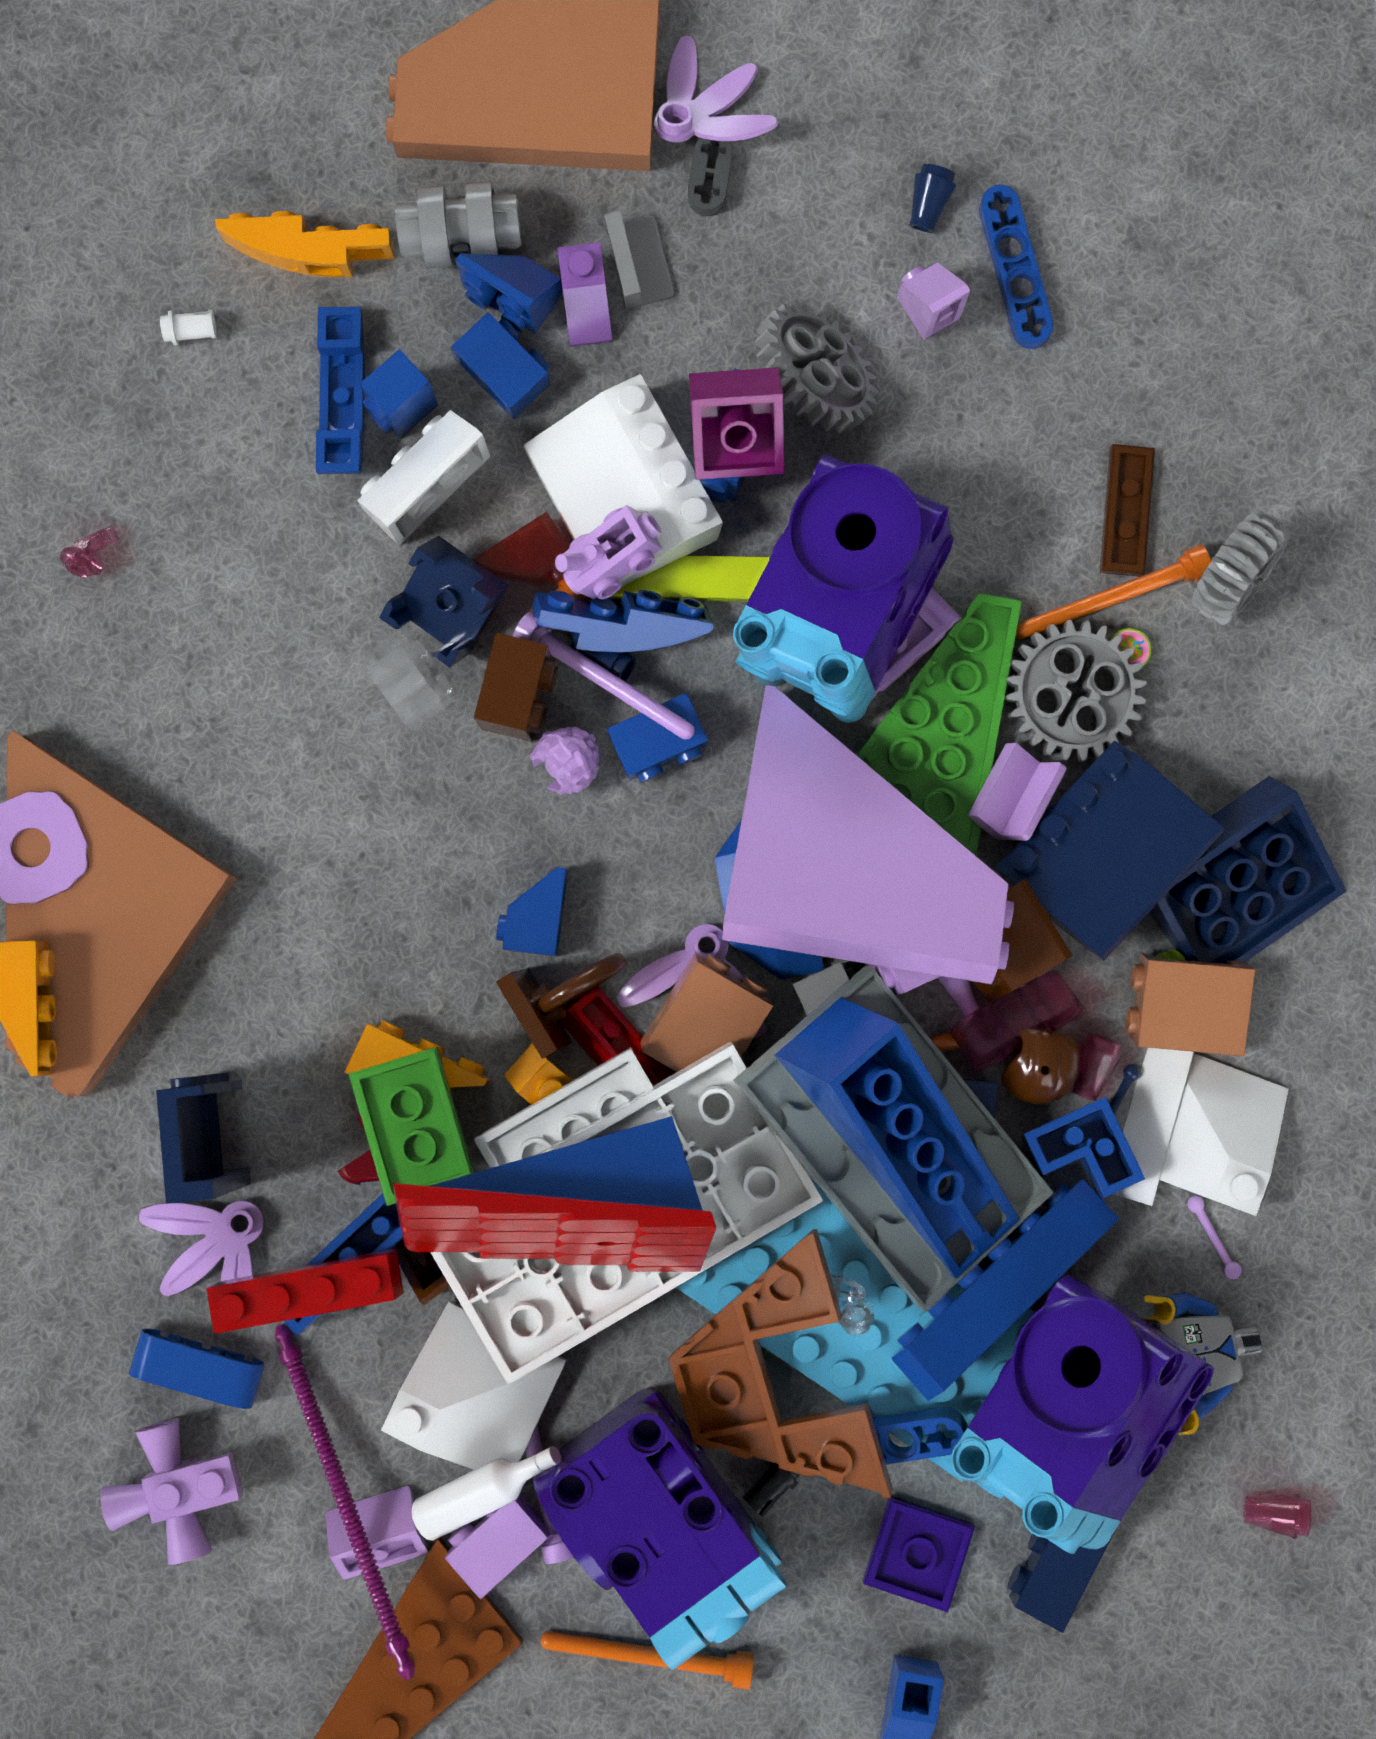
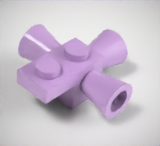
(173, 1491)

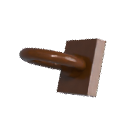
(542, 1007)

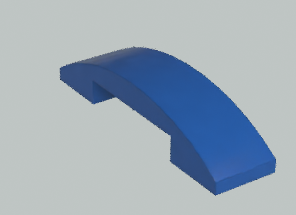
(341, 395)

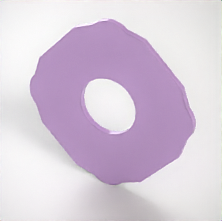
(67, 848)

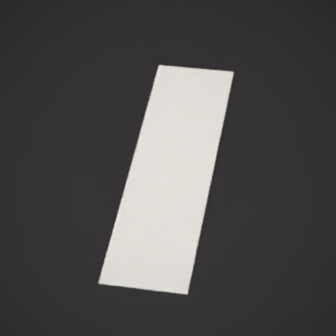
(1154, 1116)

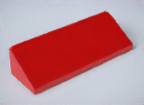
(607, 1032)

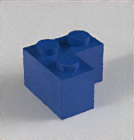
(1093, 1138)

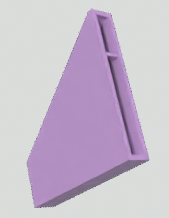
(852, 866)

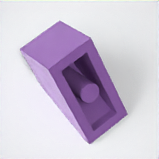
(585, 294)

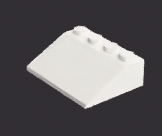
(620, 455)

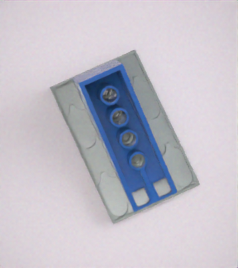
(894, 1137)

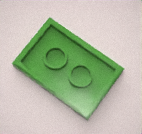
(411, 1122)

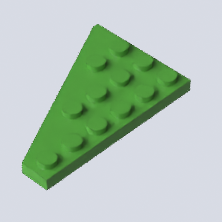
(947, 722)

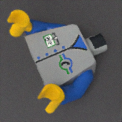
(1211, 1337)

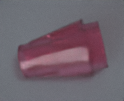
(1097, 1062)
(1279, 1514)

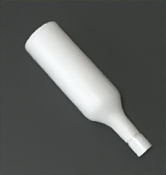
(477, 1493)

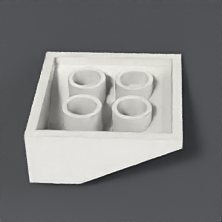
(1225, 1135)
(460, 1402)

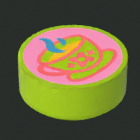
(1139, 642)

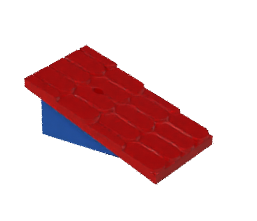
(583, 1204)

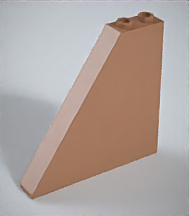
(533, 86)
(117, 925)

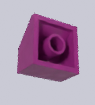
(737, 423)

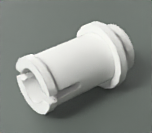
(187, 326)

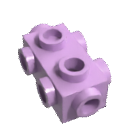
(608, 554)

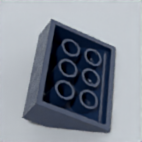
(1110, 849)
(1251, 881)

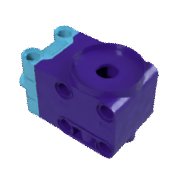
(843, 585)
(1080, 1416)
(659, 1527)

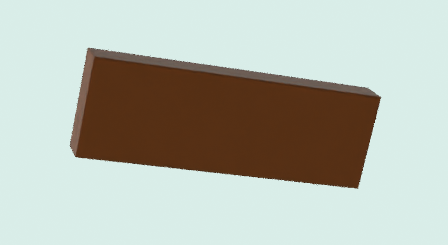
(1127, 510)

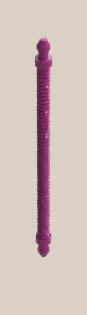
(292, 1357)

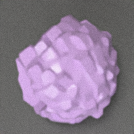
(569, 757)

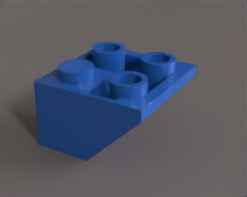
(510, 285)

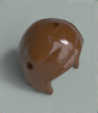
(1043, 1067)

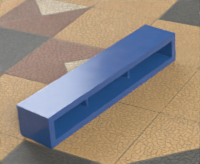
(1004, 1290)

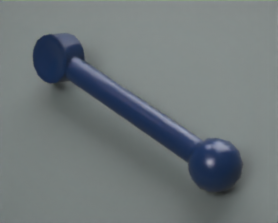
(1131, 1073)

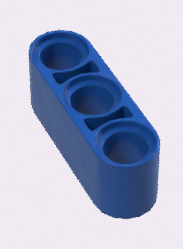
(194, 1370)

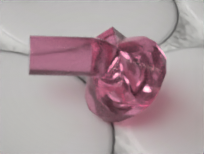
(82, 556)

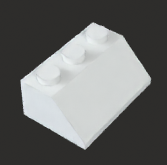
(424, 475)

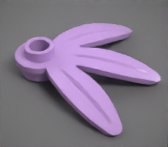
(686, 117)
(667, 970)
(219, 1241)

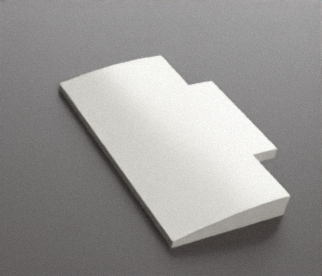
(738, 1165)

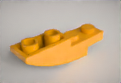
(288, 245)

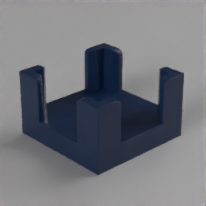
(447, 599)

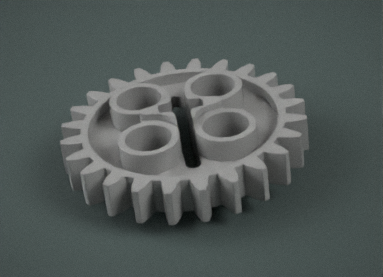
(817, 367)
(1109, 708)

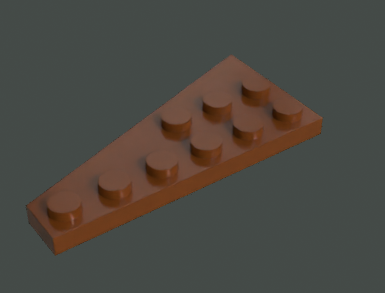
(452, 1645)

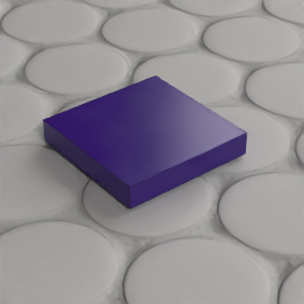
(918, 1553)

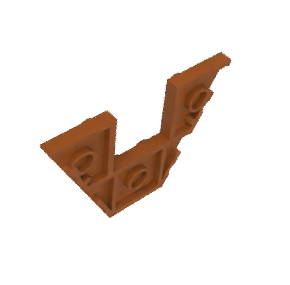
(730, 1390)

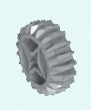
(1240, 567)

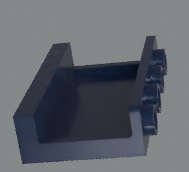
(193, 1140)

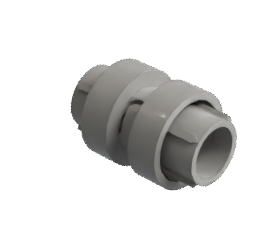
(440, 226)

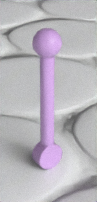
(1231, 1268)

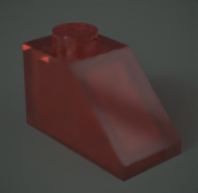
(527, 554)

